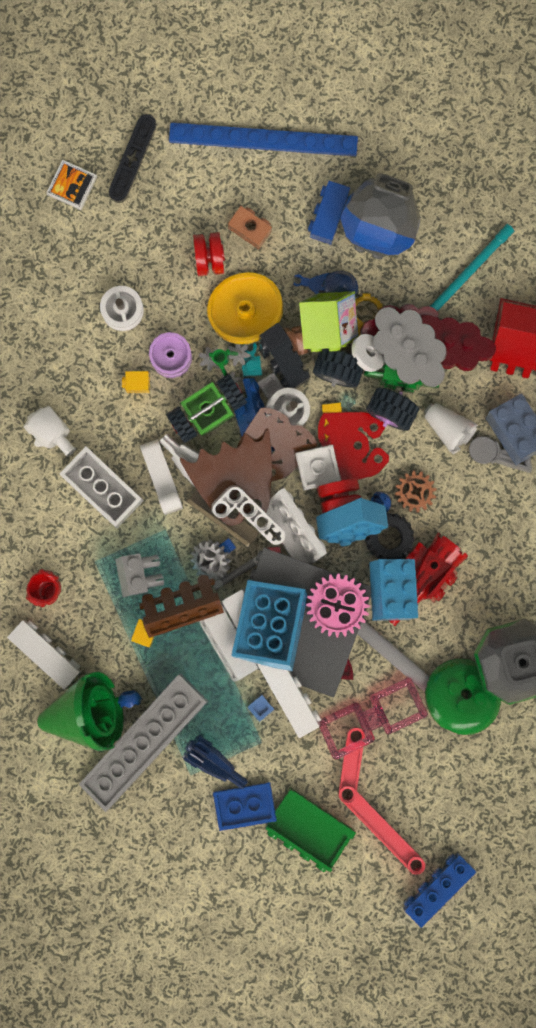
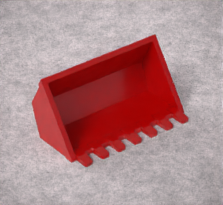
(515, 337)

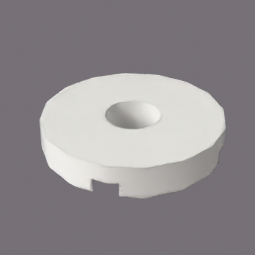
(359, 347)

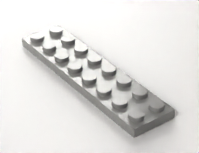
(143, 742)

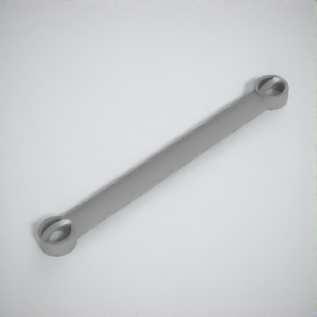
(393, 655)

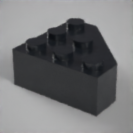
(278, 349)

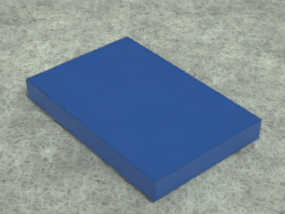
(244, 806)

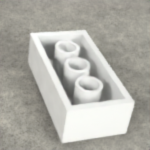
(101, 487)

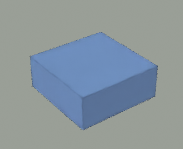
(260, 708)

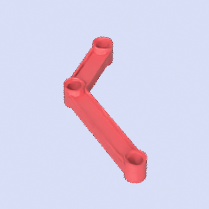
(368, 814)

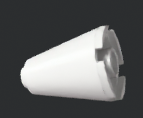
(450, 426)

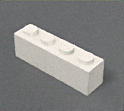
(222, 635)
(44, 654)

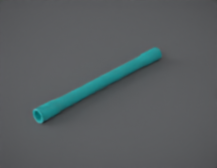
(499, 239)

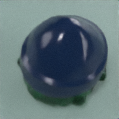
(341, 282)

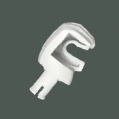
(49, 430)

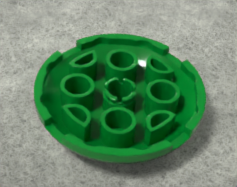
(450, 708)

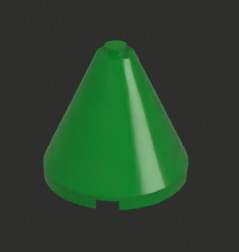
(86, 713)

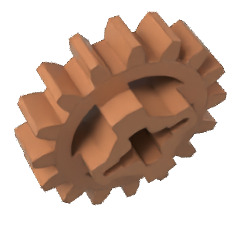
(421, 503)

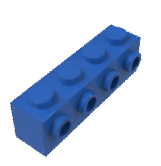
(439, 889)

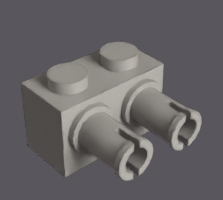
(132, 576)

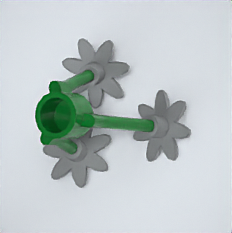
(220, 358)

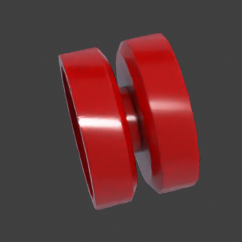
(209, 254)
(339, 493)

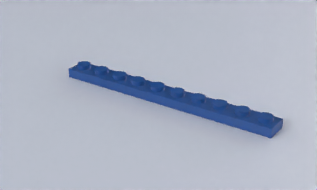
(263, 139)

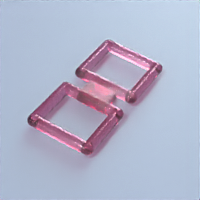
(372, 718)

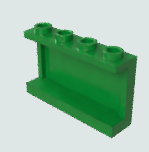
(310, 830)

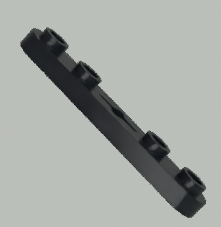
(126, 175)

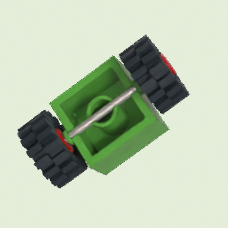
(207, 409)

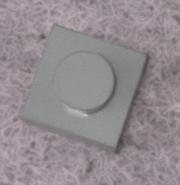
(270, 385)

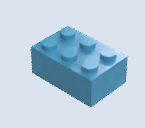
(352, 522)
(393, 589)

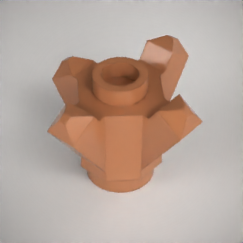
(295, 336)

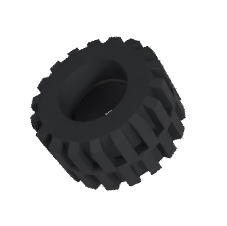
(404, 546)

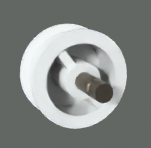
(121, 308)
(292, 404)

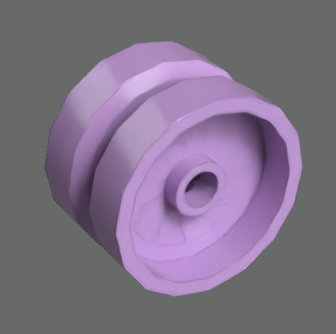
(165, 345)

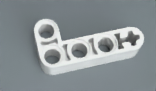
(161, 477)
(252, 517)

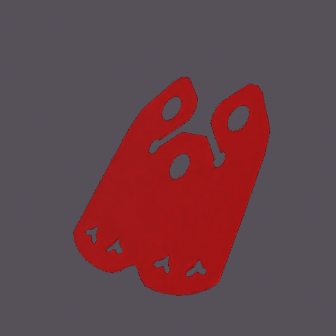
(343, 434)

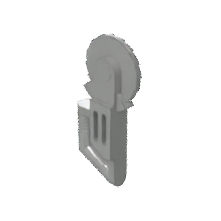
(485, 450)

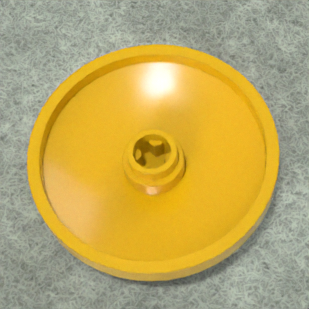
(244, 307)

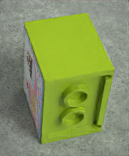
(329, 321)

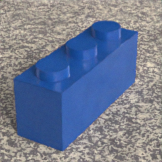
(328, 212)

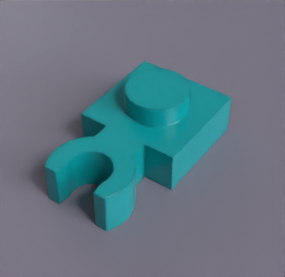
(252, 364)

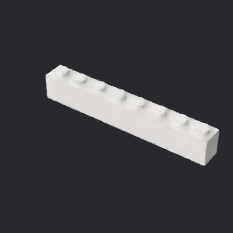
(282, 682)

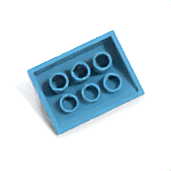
(270, 624)

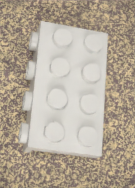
(299, 535)

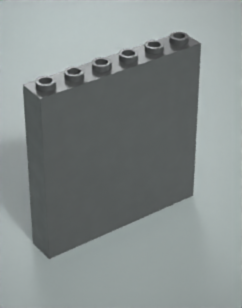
(318, 657)

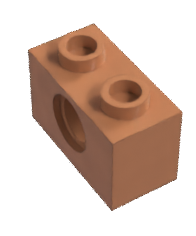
(256, 236)

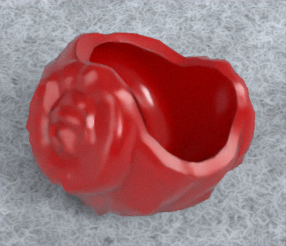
(43, 588)

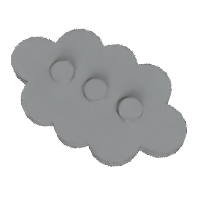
(409, 347)

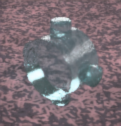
(347, 403)

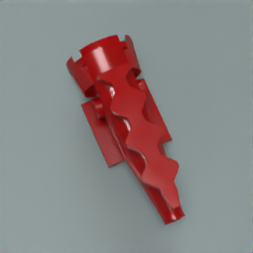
(431, 581)

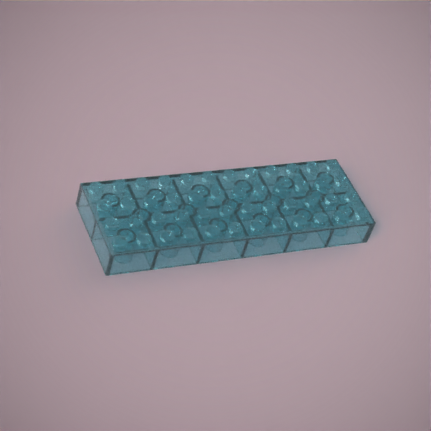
(182, 651)

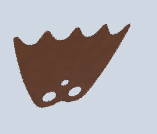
(243, 466)

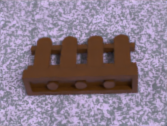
(184, 614)

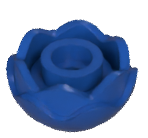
(382, 498)
(129, 699)

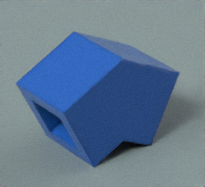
(229, 546)

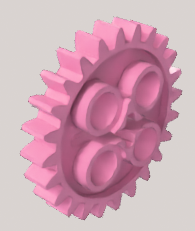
(342, 588)

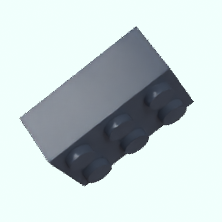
(515, 428)

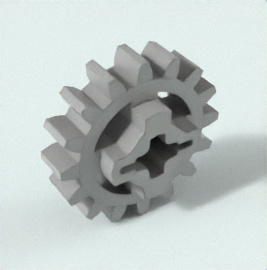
(203, 556)

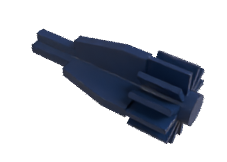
(210, 760)

